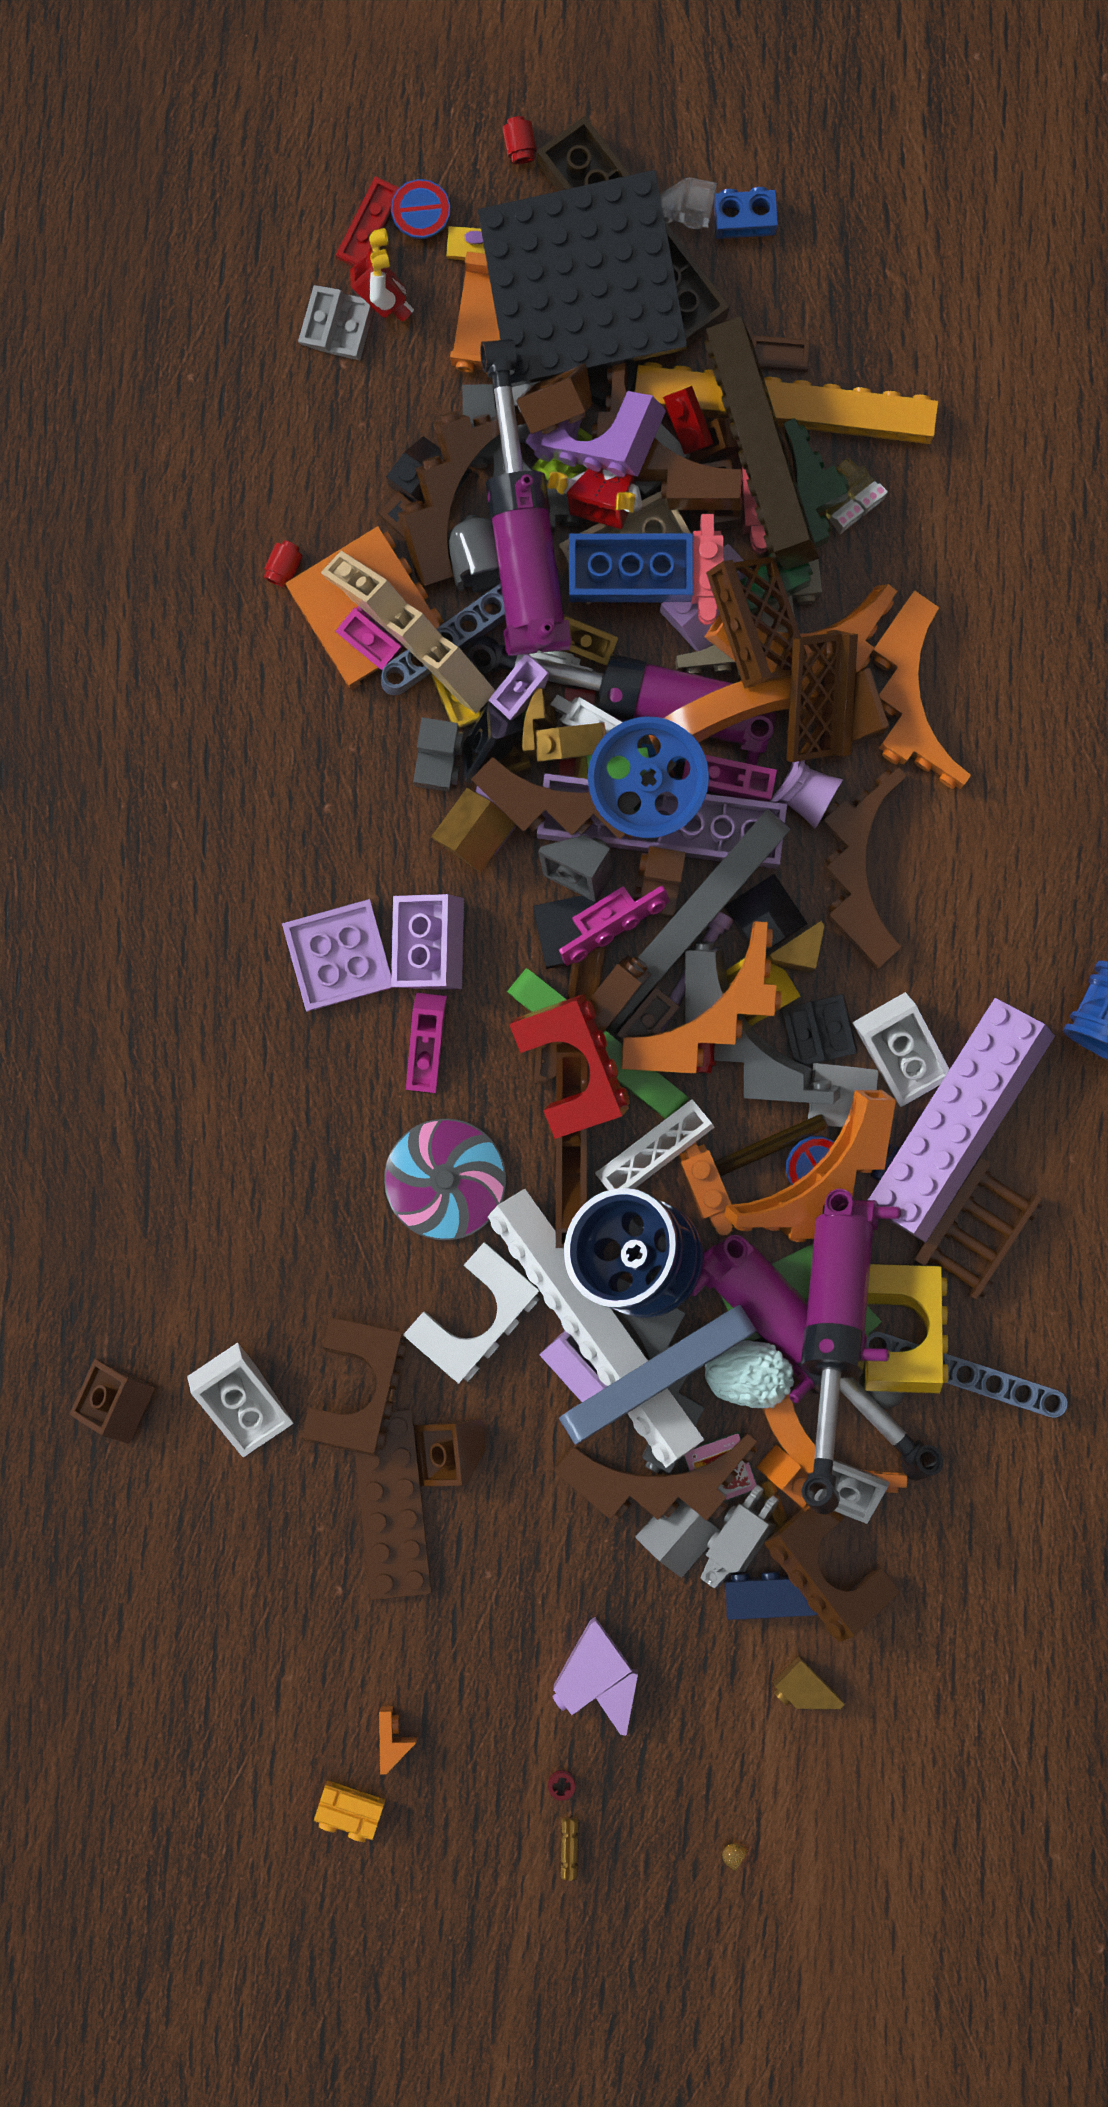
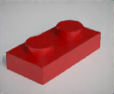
(688, 420)

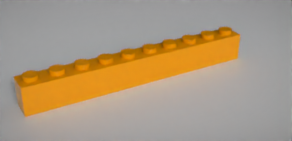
(813, 406)

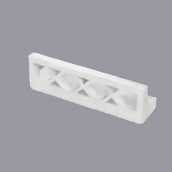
(656, 1148)

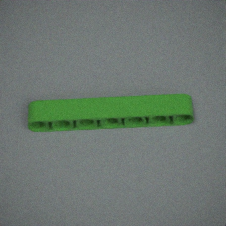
(646, 1085)

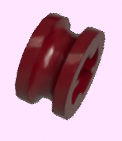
(568, 1792)

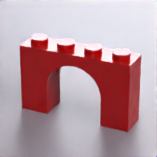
(574, 1024)

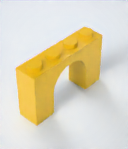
(922, 1291)

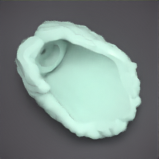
(750, 1375)

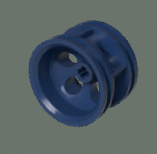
(608, 1220)

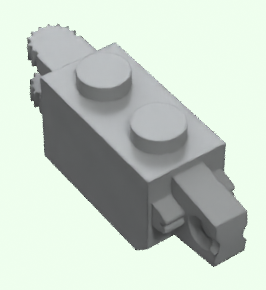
(739, 1539)

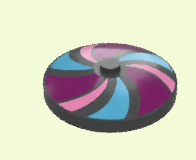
(444, 1179)

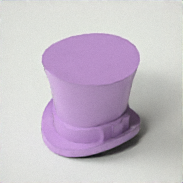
(807, 792)

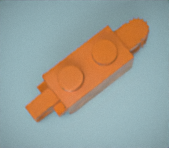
(706, 1186)

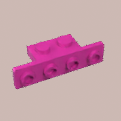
(609, 918)

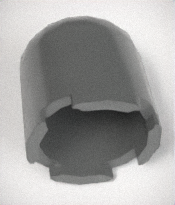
(474, 554)

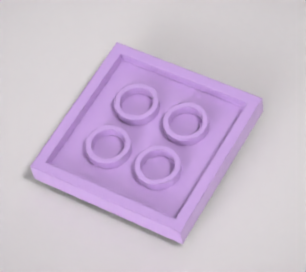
(338, 955)

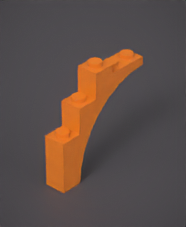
(859, 621)
(912, 734)
(747, 994)
(859, 1148)

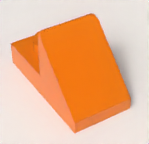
(784, 1473)
(391, 1747)

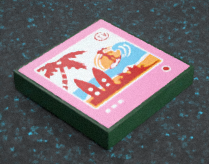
(710, 1451)

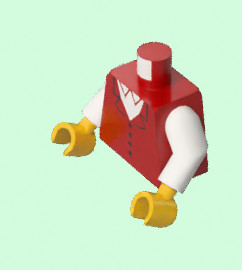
(377, 283)
(599, 495)

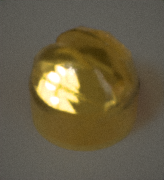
(734, 1855)

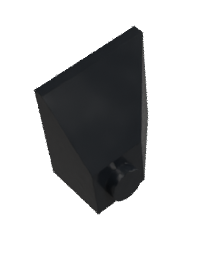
(404, 475)
(490, 737)
(768, 904)

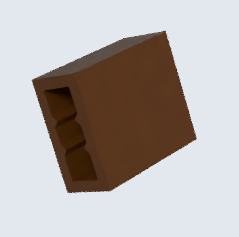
(618, 990)

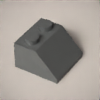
(578, 865)

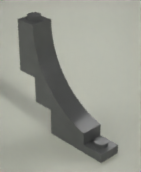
(766, 1071)
(656, 1335)

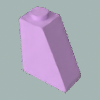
(589, 1669)

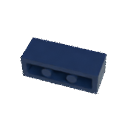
(763, 1597)

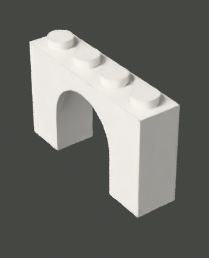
(457, 1354)

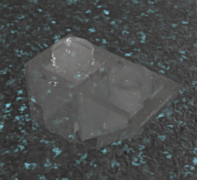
(689, 202)

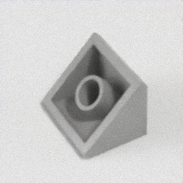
(857, 1490)
(679, 1539)

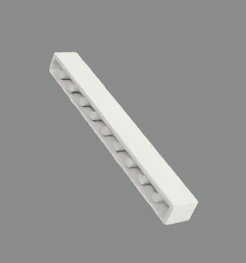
(592, 1325)

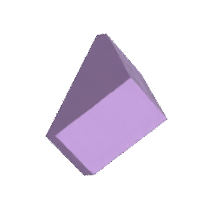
(519, 686)
(618, 1701)

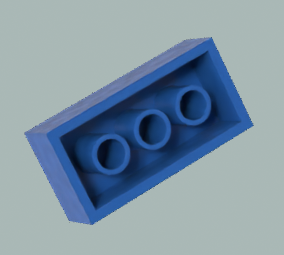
(631, 567)

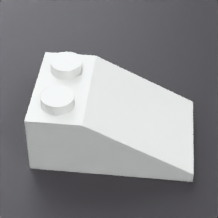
(902, 1049)
(239, 1400)

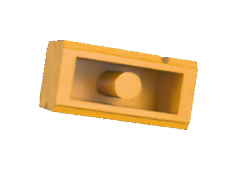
(349, 1811)

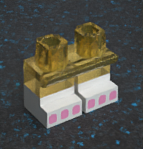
(861, 496)

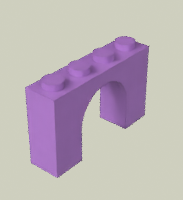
(617, 450)

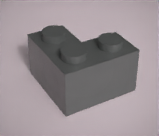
(437, 752)

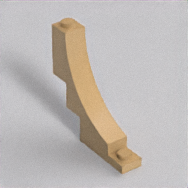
(410, 628)

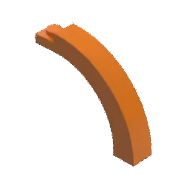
(731, 706)
(801, 1449)

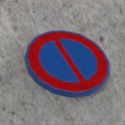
(420, 209)
(806, 1156)

